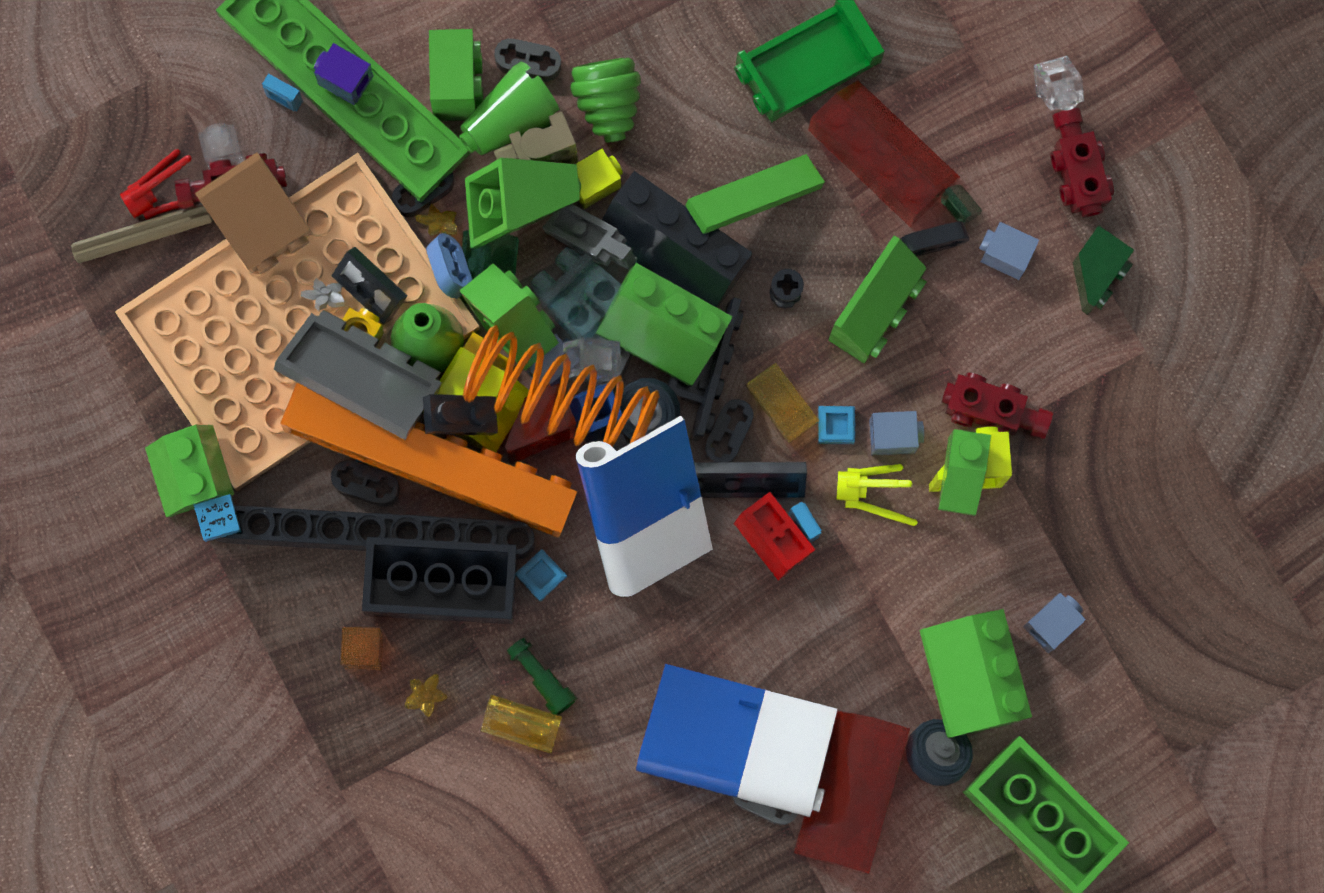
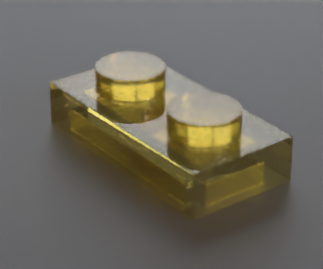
(782, 403)
(521, 724)

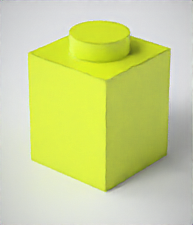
(598, 177)

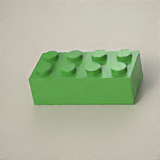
(1045, 817)

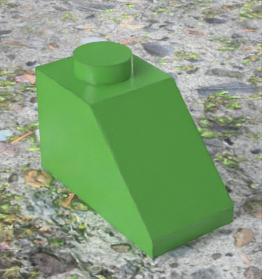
(964, 471)

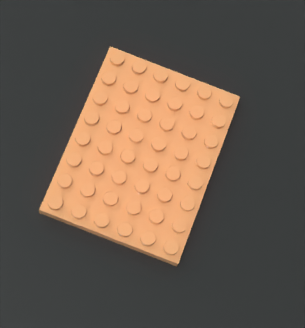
(221, 328)

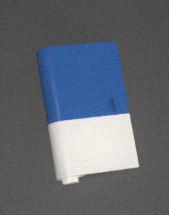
(644, 506)
(737, 740)

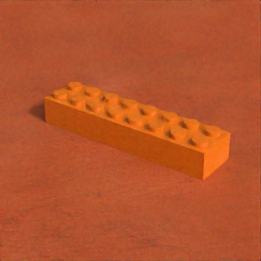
(434, 462)

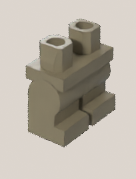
(546, 144)

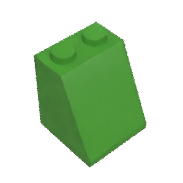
(515, 195)

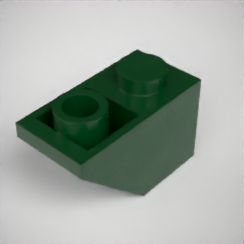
(1097, 266)

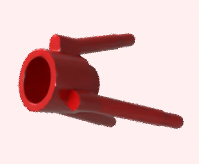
(140, 196)

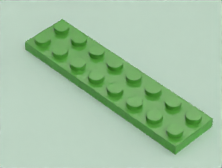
(386, 117)

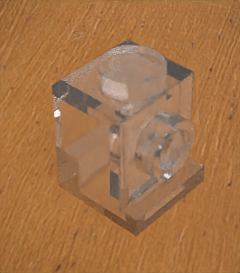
(1062, 93)
(221, 143)

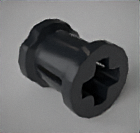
(795, 283)

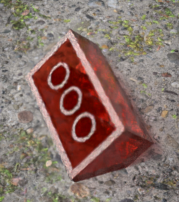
(882, 152)
(858, 788)

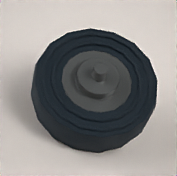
(666, 410)
(936, 756)

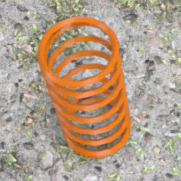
(561, 404)

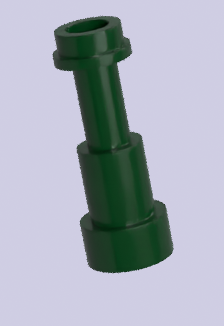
(557, 696)

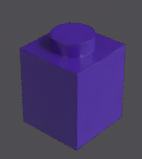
(343, 73)

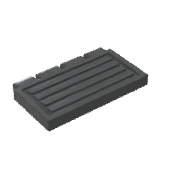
(358, 374)

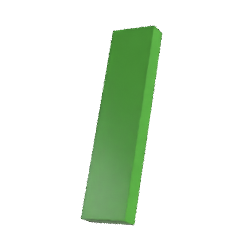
(754, 194)

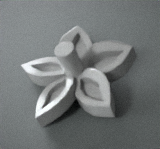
(325, 295)

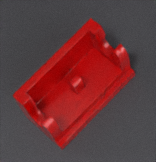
(774, 536)

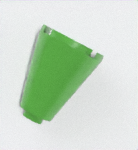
(510, 107)
(428, 335)

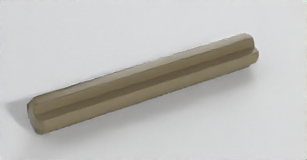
(140, 233)

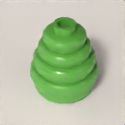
(607, 96)

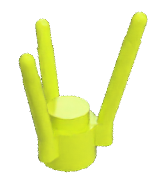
(854, 483)

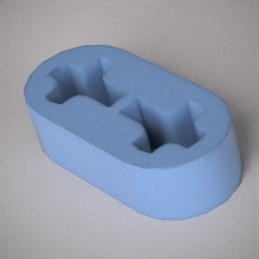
(448, 265)

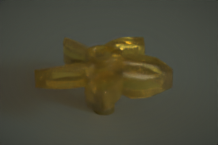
(438, 221)
(425, 695)

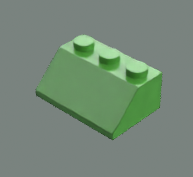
(879, 302)
(663, 324)
(975, 673)

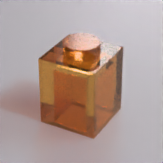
(361, 648)

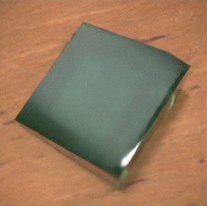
(960, 204)

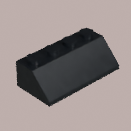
(672, 244)
(439, 580)

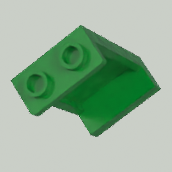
(809, 60)

